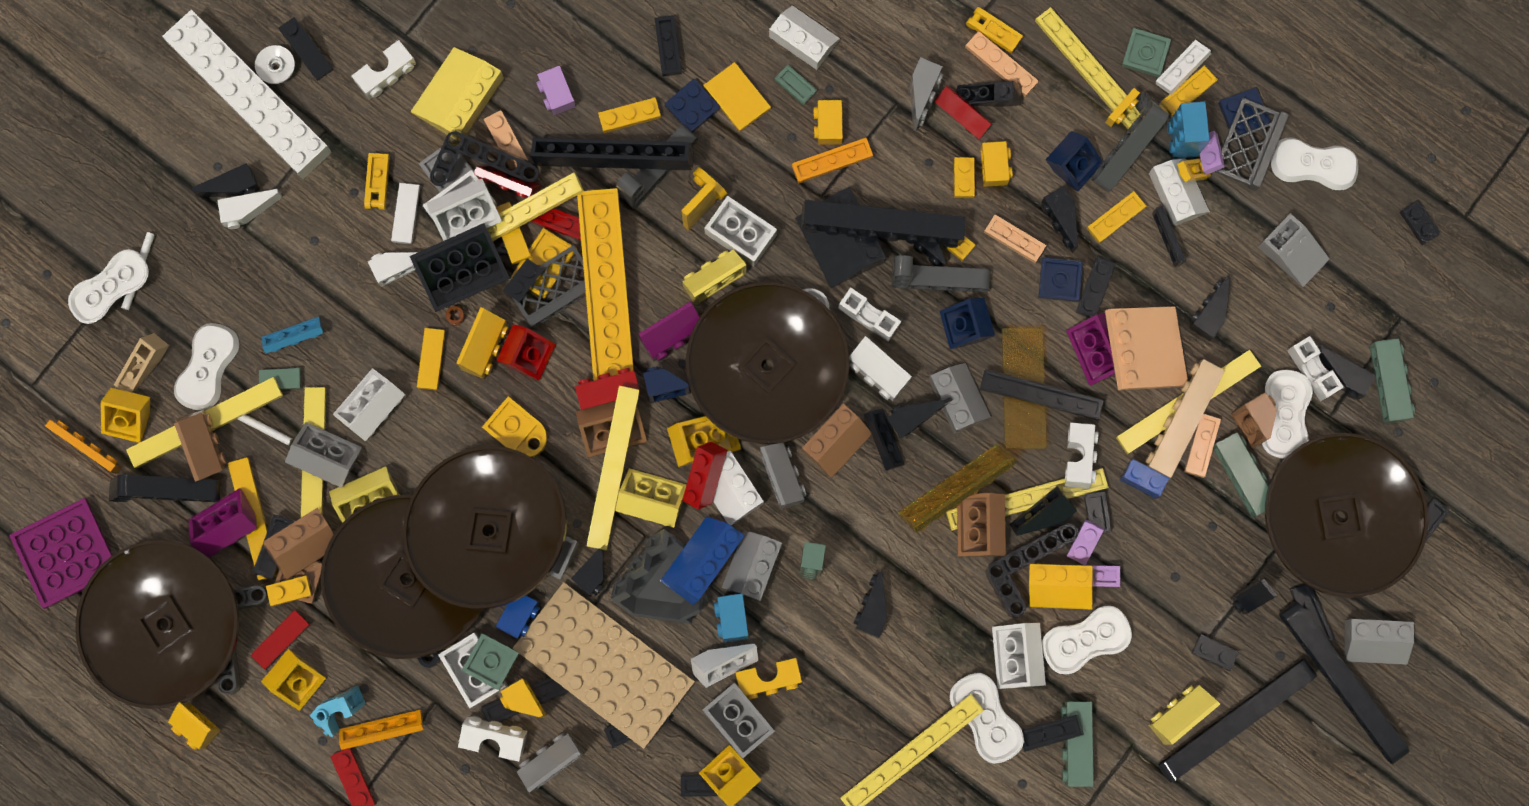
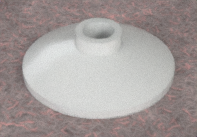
(271, 56)

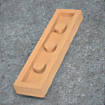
(1001, 63)

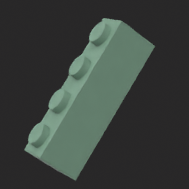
(1391, 381)
(1243, 472)
(812, 560)
(1079, 750)

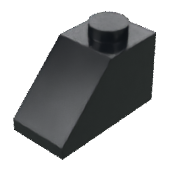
(591, 574)

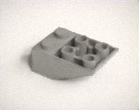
(924, 83)
(1294, 250)

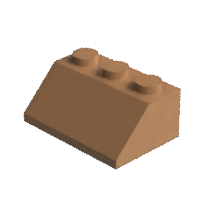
(1256, 419)
(596, 425)
(836, 441)
(200, 444)
(981, 526)
(299, 543)

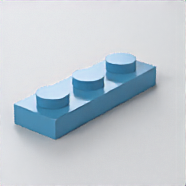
(292, 335)

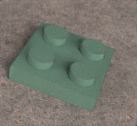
(1146, 52)
(490, 662)

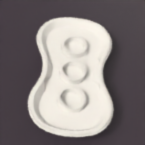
(1298, 161)
(95, 296)
(212, 351)
(1292, 396)
(1074, 645)
(994, 732)

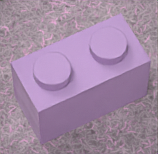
(556, 91)

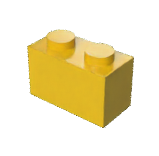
(829, 122)
(995, 164)

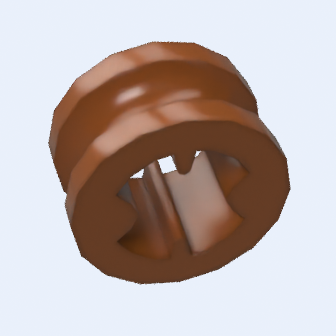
(461, 314)

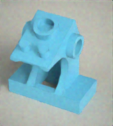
(346, 702)

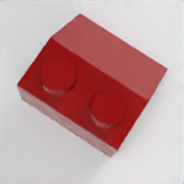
(526, 352)

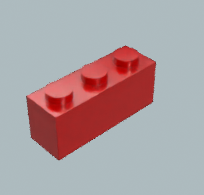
(605, 389)
(704, 475)

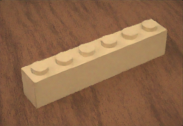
(1185, 417)

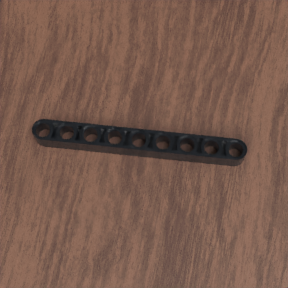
(1344, 682)
(1237, 720)

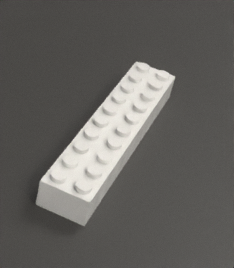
(247, 94)

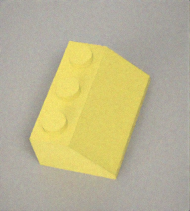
(714, 276)
(362, 492)
(650, 498)
(1183, 714)

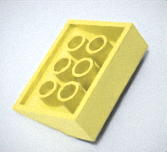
(458, 93)

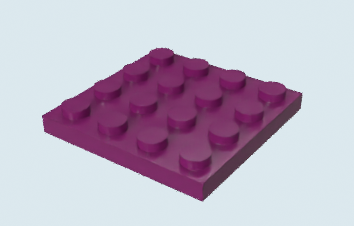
(61, 552)

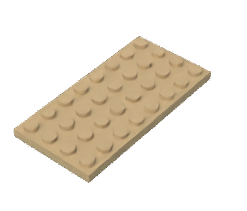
(604, 665)

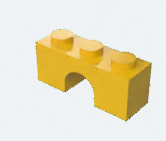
(787, 676)

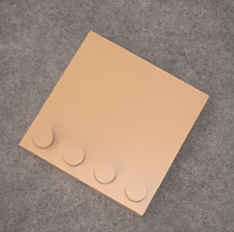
(1146, 348)

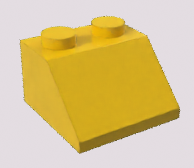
(124, 414)
(293, 680)
(522, 699)
(193, 725)
(729, 776)

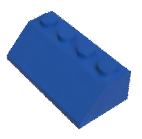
(702, 559)

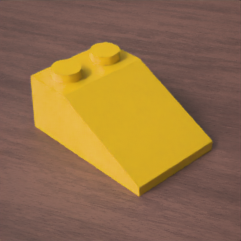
(692, 433)

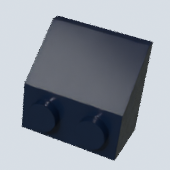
(1074, 160)
(967, 323)
(664, 385)

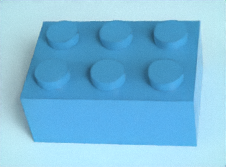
(1188, 130)
(732, 617)

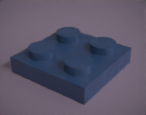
(692, 106)
(1229, 107)
(1060, 279)

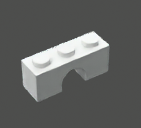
(374, 82)
(862, 311)
(1307, 359)
(1082, 438)
(510, 739)

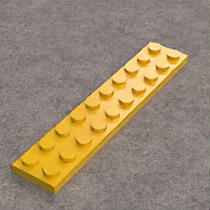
(605, 281)

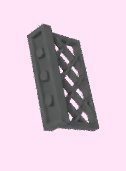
(1267, 147)
(563, 301)

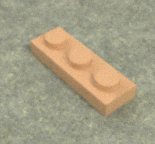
(504, 136)
(1015, 238)
(1202, 446)

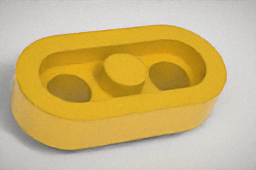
(702, 178)

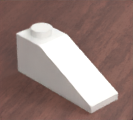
(244, 208)
(391, 266)
(722, 662)

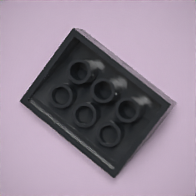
(841, 255)
(459, 267)

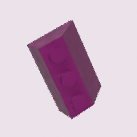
(669, 332)
(1093, 348)
(222, 523)

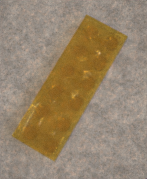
(1025, 360)
(957, 488)

